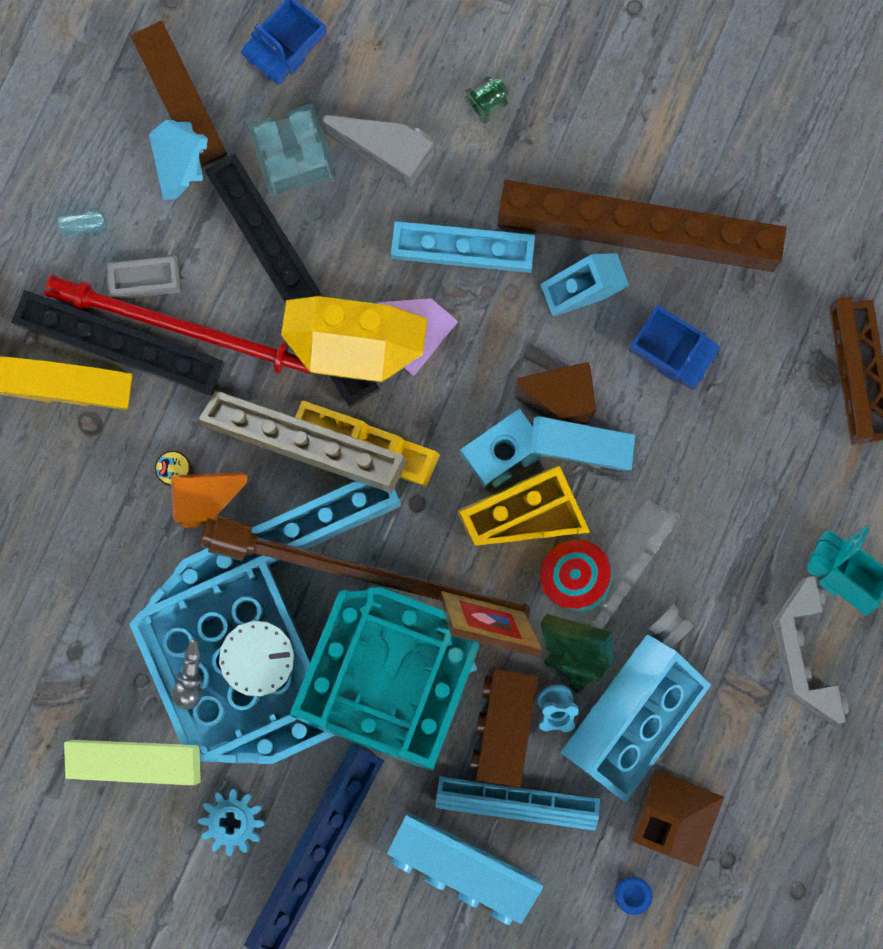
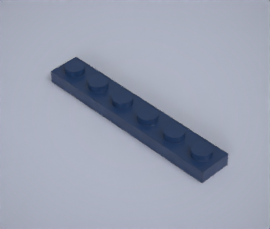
(315, 850)

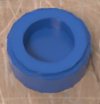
(633, 895)

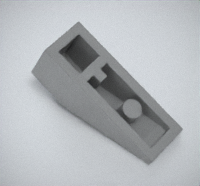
(386, 145)

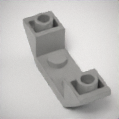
(825, 701)

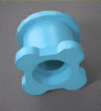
(557, 708)

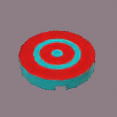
(576, 575)

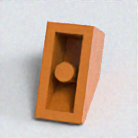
(203, 495)

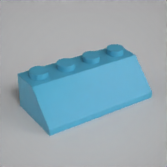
(636, 717)
(465, 868)

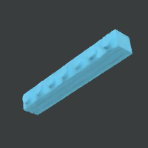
(517, 803)

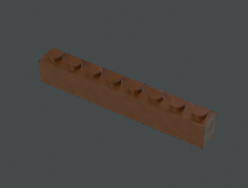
(641, 226)

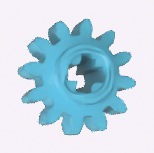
(221, 832)

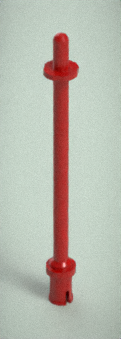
(84, 296)

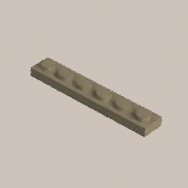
(303, 441)

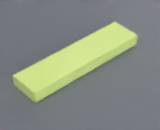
(132, 762)

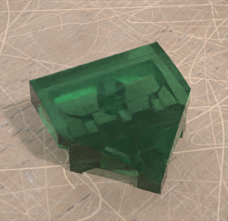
(577, 650)

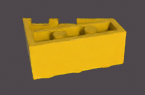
(527, 510)

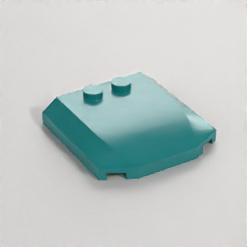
(386, 675)

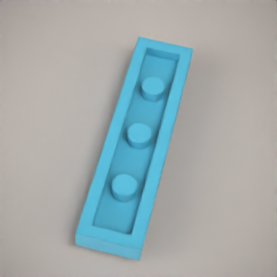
(462, 247)

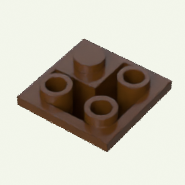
(676, 818)

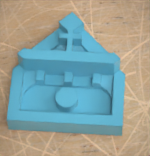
(177, 156)

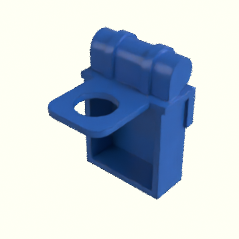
(283, 40)
(675, 348)

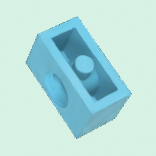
(480, 455)

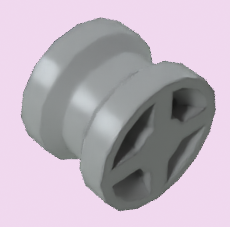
(671, 626)

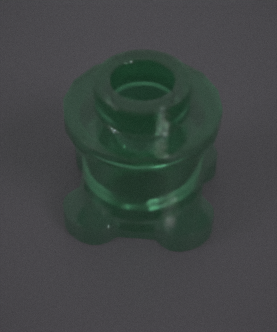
(487, 97)

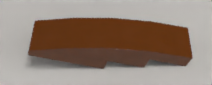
(176, 86)

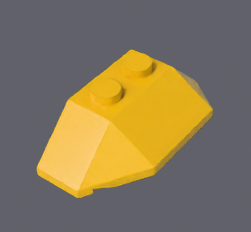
(352, 337)

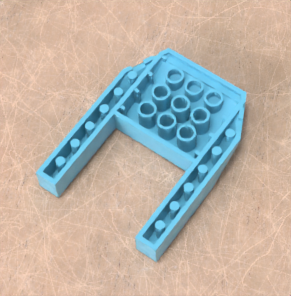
(217, 594)

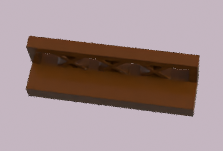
(851, 367)

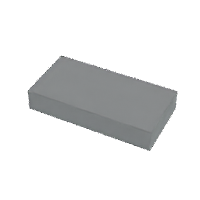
(144, 277)

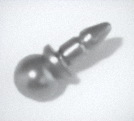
(187, 692)

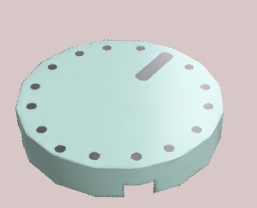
(257, 658)

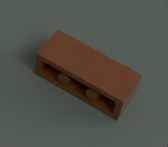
(504, 727)

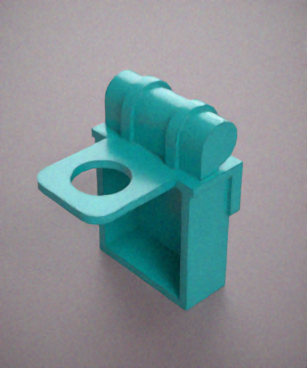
(848, 570)

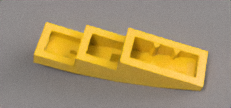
(64, 383)
(419, 459)

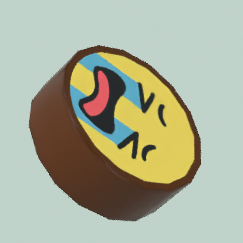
(172, 464)

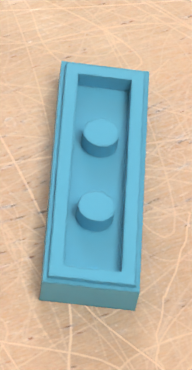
(582, 443)

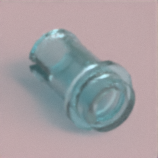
(82, 223)

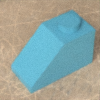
(584, 283)

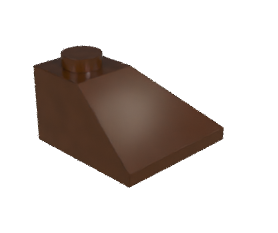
(560, 393)

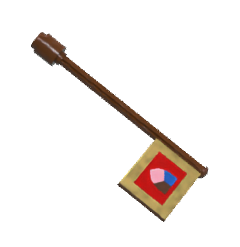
(466, 612)

